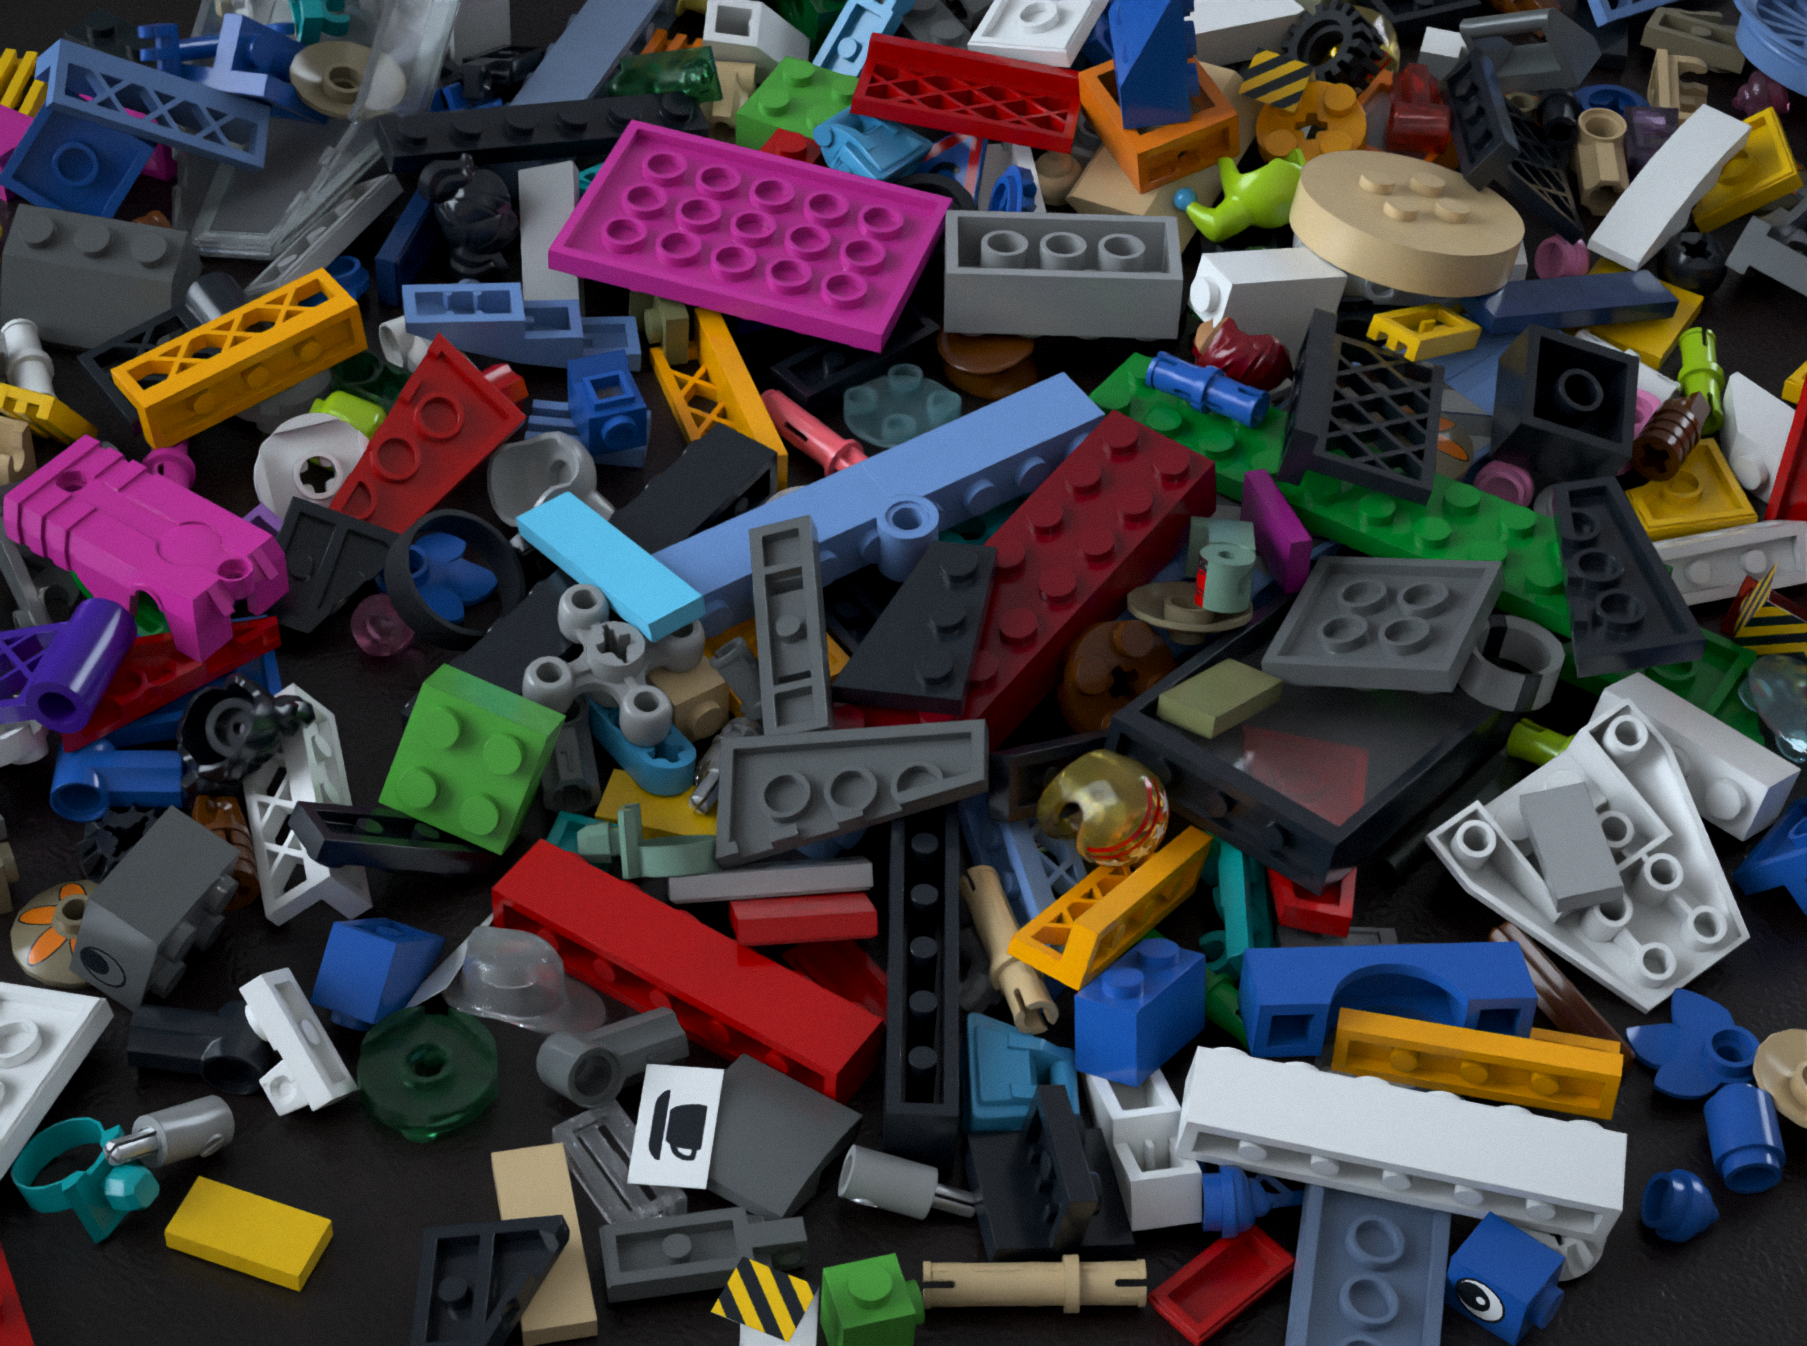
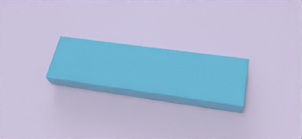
(602, 556)

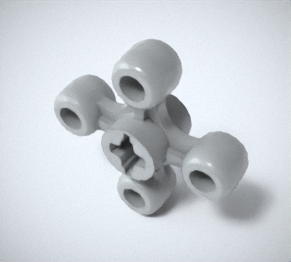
(613, 666)

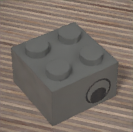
(155, 910)

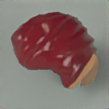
(1245, 358)

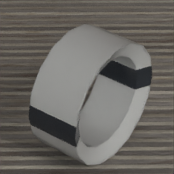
(1522, 643)

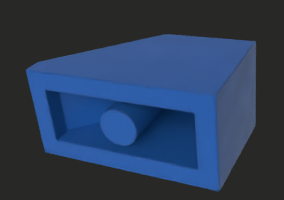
(372, 969)

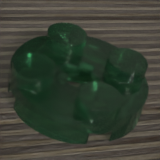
(434, 1103)

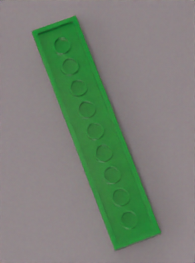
(1452, 526)

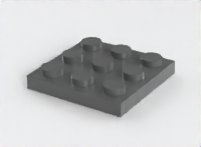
(1385, 623)

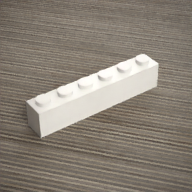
(1402, 1144)

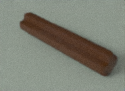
(1558, 996)

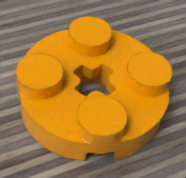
(1322, 105)

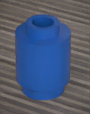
(1745, 1138)

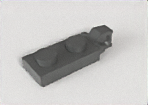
(694, 1251)

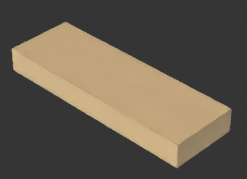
(536, 1185)

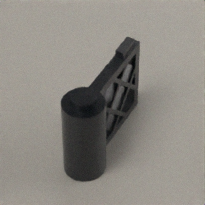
(204, 301)

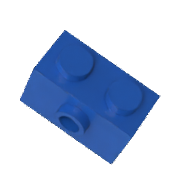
(1140, 1012)

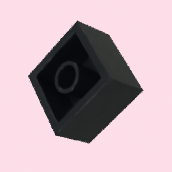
(1564, 406)

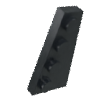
(1616, 585)

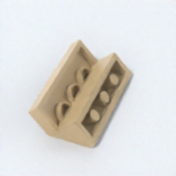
(1107, 189)

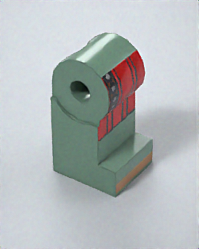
(1222, 562)

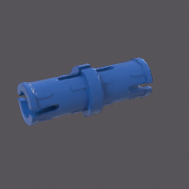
(1208, 389)

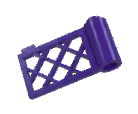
(72, 672)

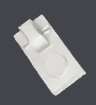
(310, 1064)

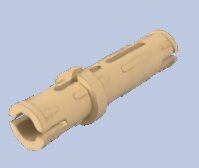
(995, 926)
(1035, 1284)

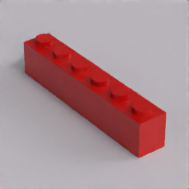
(665, 957)

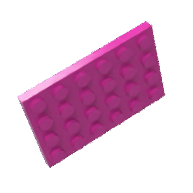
(752, 235)

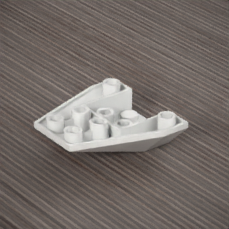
(1675, 896)

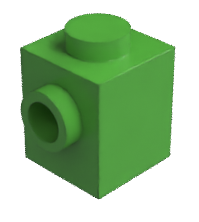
(870, 1304)

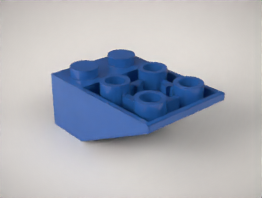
(1151, 60)

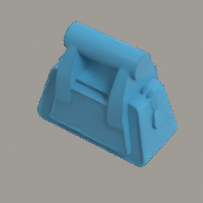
(870, 146)
(1002, 1073)

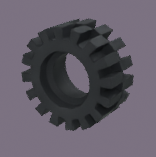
(1328, 27)

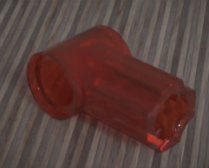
(1416, 115)

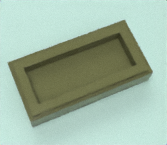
(1219, 698)

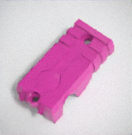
(147, 535)

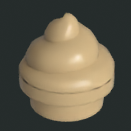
(1057, 176)

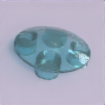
(898, 407)
(1779, 695)

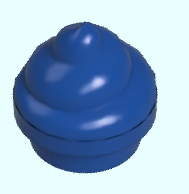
(1232, 1201)
(1677, 1205)

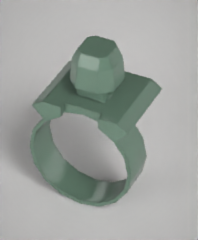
(642, 856)

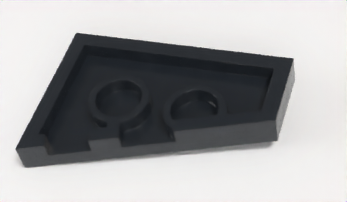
(927, 636)

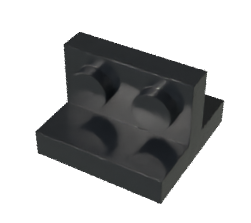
(1047, 1188)

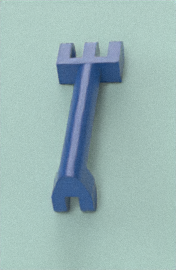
(172, 51)

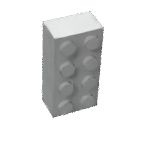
(1062, 275)

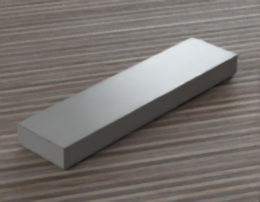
(329, 234)

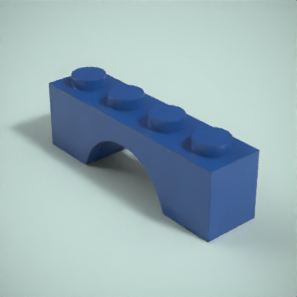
(1296, 993)

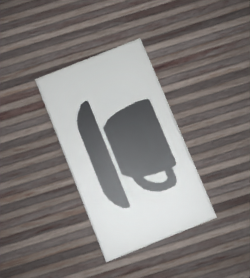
(675, 1126)

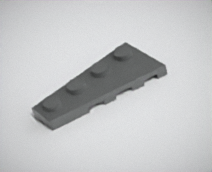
(829, 783)

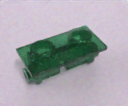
(669, 71)

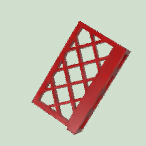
(968, 93)

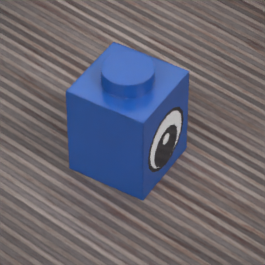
(1504, 1280)

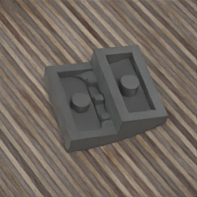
(774, 1139)

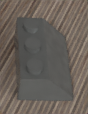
(92, 275)

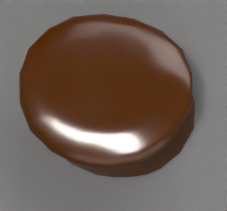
(989, 363)

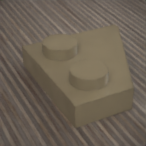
(1697, 36)

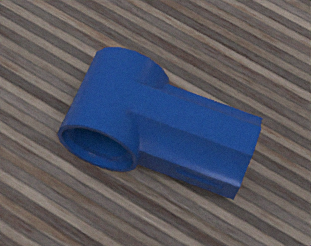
(106, 777)

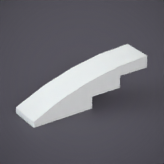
(1668, 188)

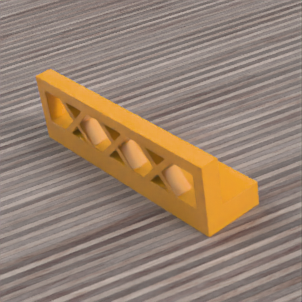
(250, 363)
(727, 385)
(1114, 922)
(1540, 1072)

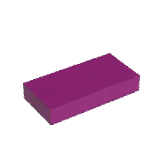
(1277, 531)

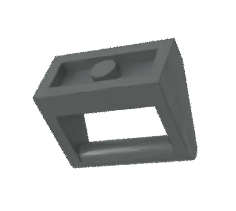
(1537, 66)

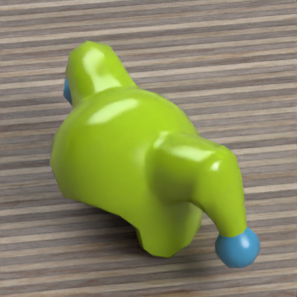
(1250, 199)

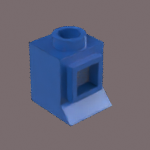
(606, 403)

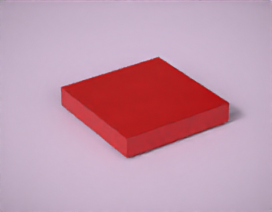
(803, 918)

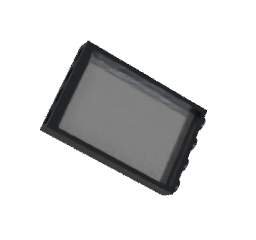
(1316, 773)

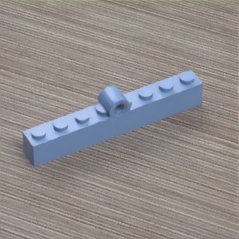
(899, 499)

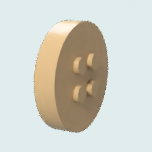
(1406, 223)

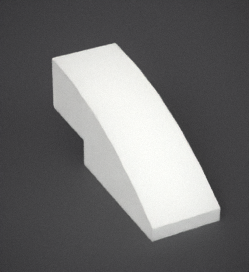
(1141, 1143)

